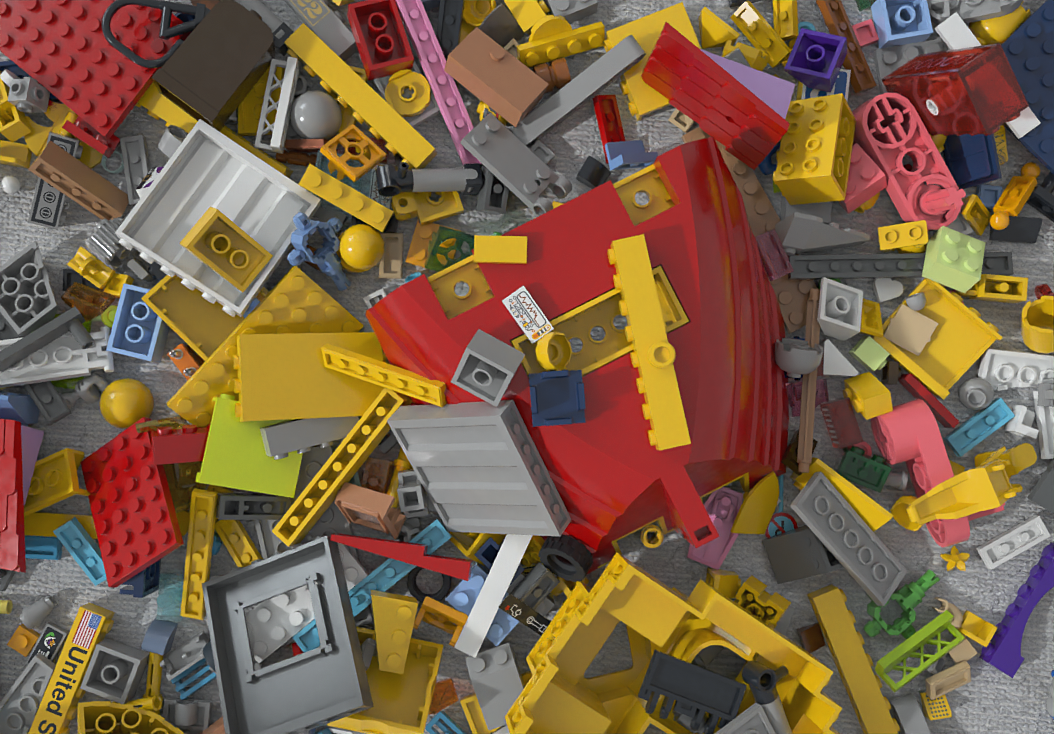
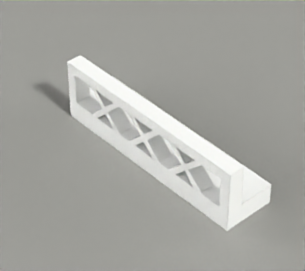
(283, 106)

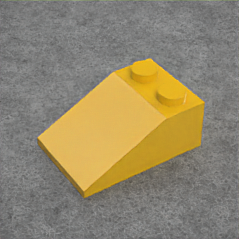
(226, 249)

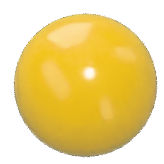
(126, 402)

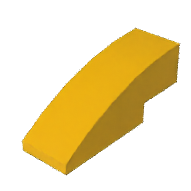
(12, 121)

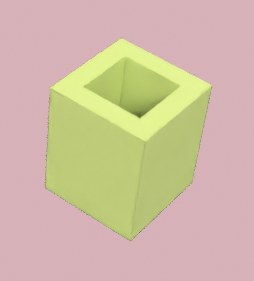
(869, 353)

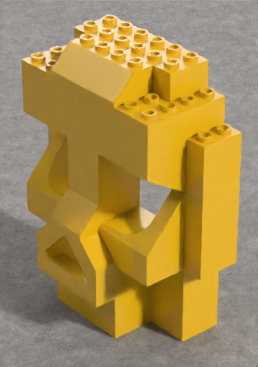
(661, 619)

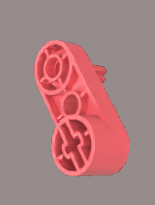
(886, 145)
(914, 437)

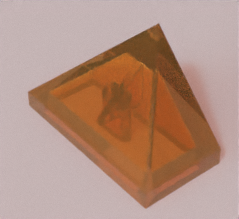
(87, 300)
(443, 695)

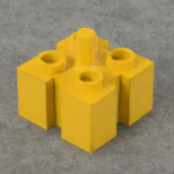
(760, 603)

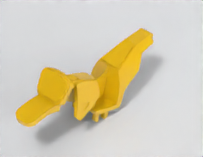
(977, 488)

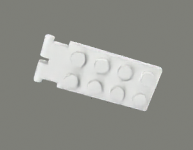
(59, 360)

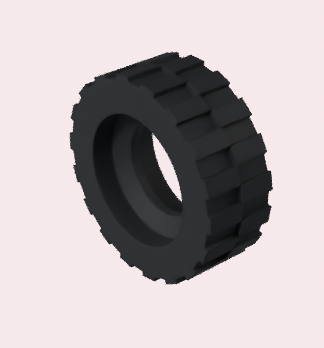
(566, 557)

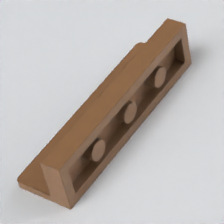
(79, 182)

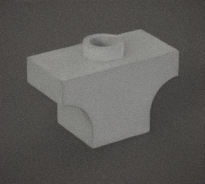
(411, 494)

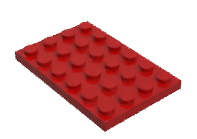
(130, 505)

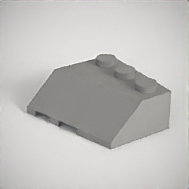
(26, 291)

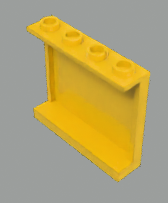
(646, 32)
(953, 345)

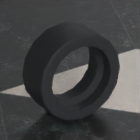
(420, 596)

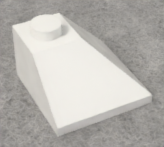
(839, 309)

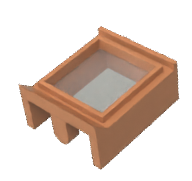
(369, 509)

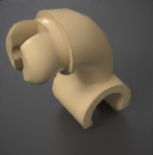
(958, 617)

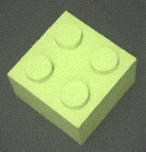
(954, 259)

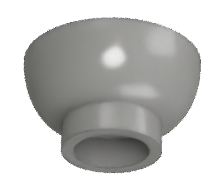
(976, 394)

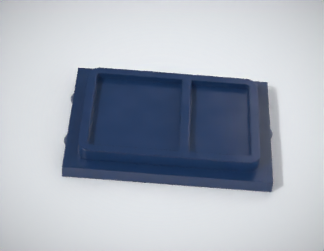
(972, 159)

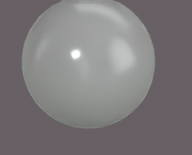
(315, 115)

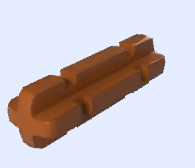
(296, 158)

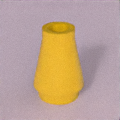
(655, 540)

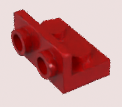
(92, 137)

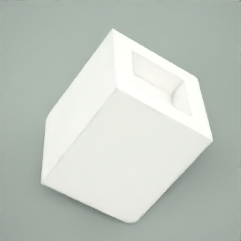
(1022, 422)

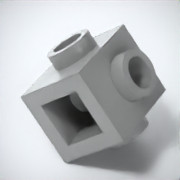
(28, 95)

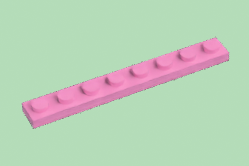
(441, 83)

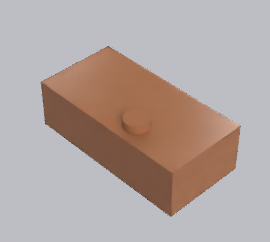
(495, 76)

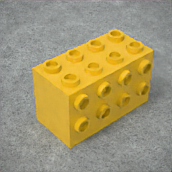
(816, 150)

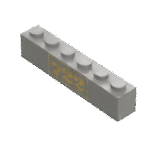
(326, 25)

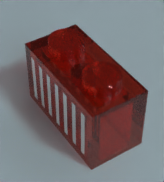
(841, 422)

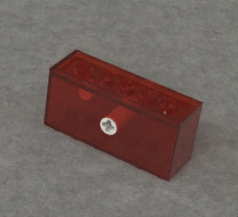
(960, 90)

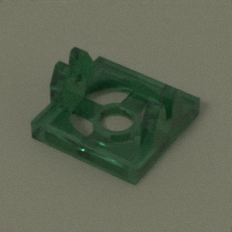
(442, 235)

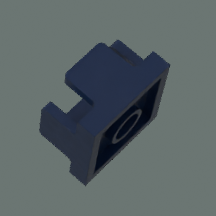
(557, 398)
(143, 582)

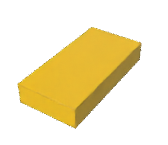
(500, 249)

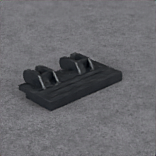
(693, 689)

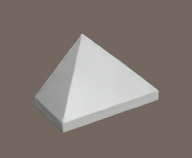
(834, 362)

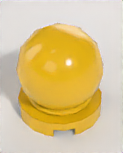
(360, 248)

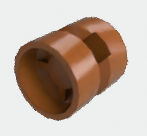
(555, 75)

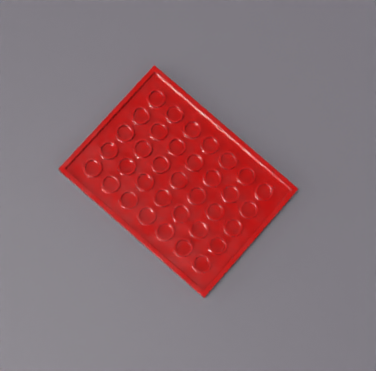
(69, 56)

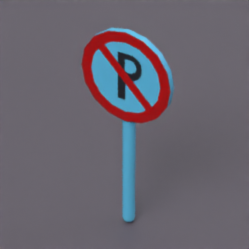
(780, 521)

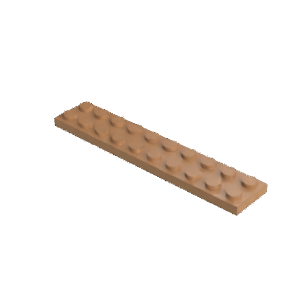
(762, 217)

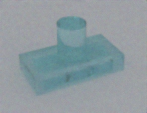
(170, 597)

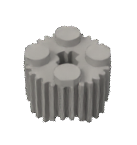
(106, 246)

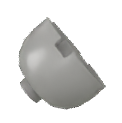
(797, 356)

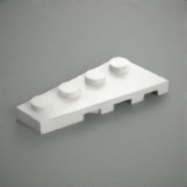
(1015, 368)

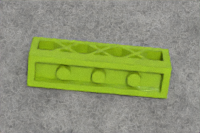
(914, 643)

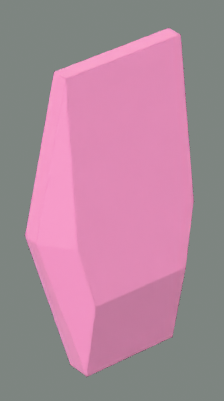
(722, 509)

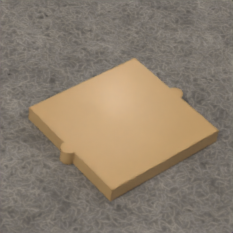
(910, 329)

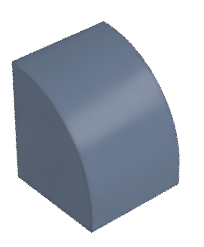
(159, 637)

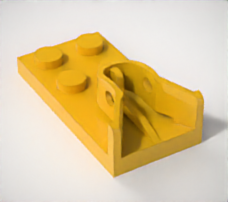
(54, 480)

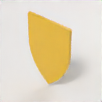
(757, 507)

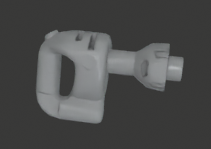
(87, 391)

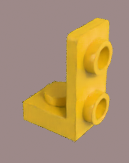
(903, 235)

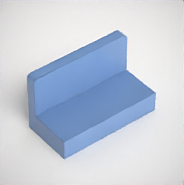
(628, 155)

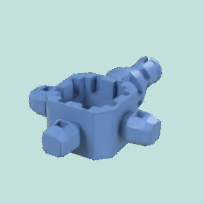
(324, 257)

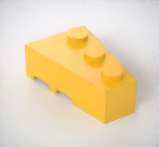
(393, 628)

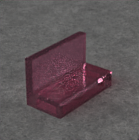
(773, 255)

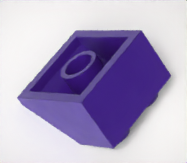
(817, 59)

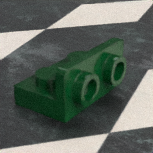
(864, 469)

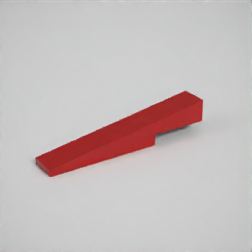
(409, 553)

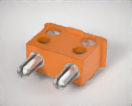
(186, 360)

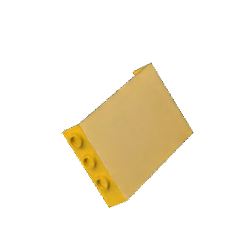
(288, 377)

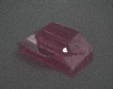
(794, 395)

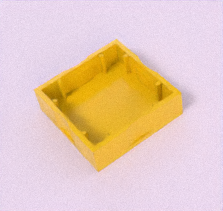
(191, 316)
(398, 699)

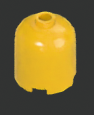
(1000, 28)
(1038, 325)

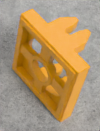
(362, 142)
(440, 619)

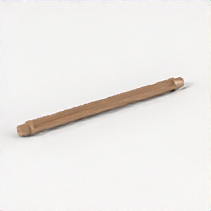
(809, 383)

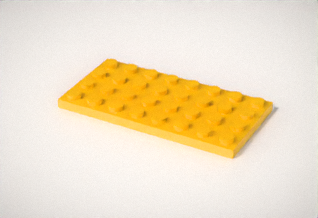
(290, 307)

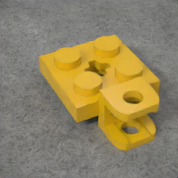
(426, 210)

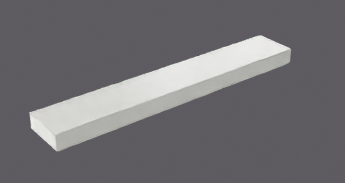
(958, 36)
(492, 593)

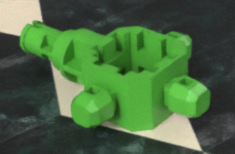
(908, 598)

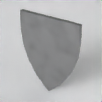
(501, 26)

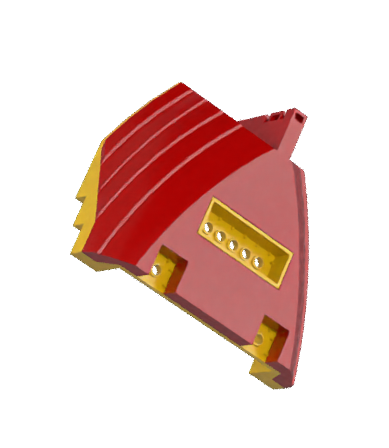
(714, 315)

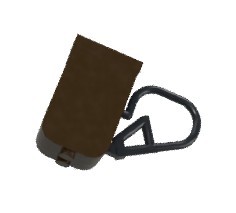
(214, 64)

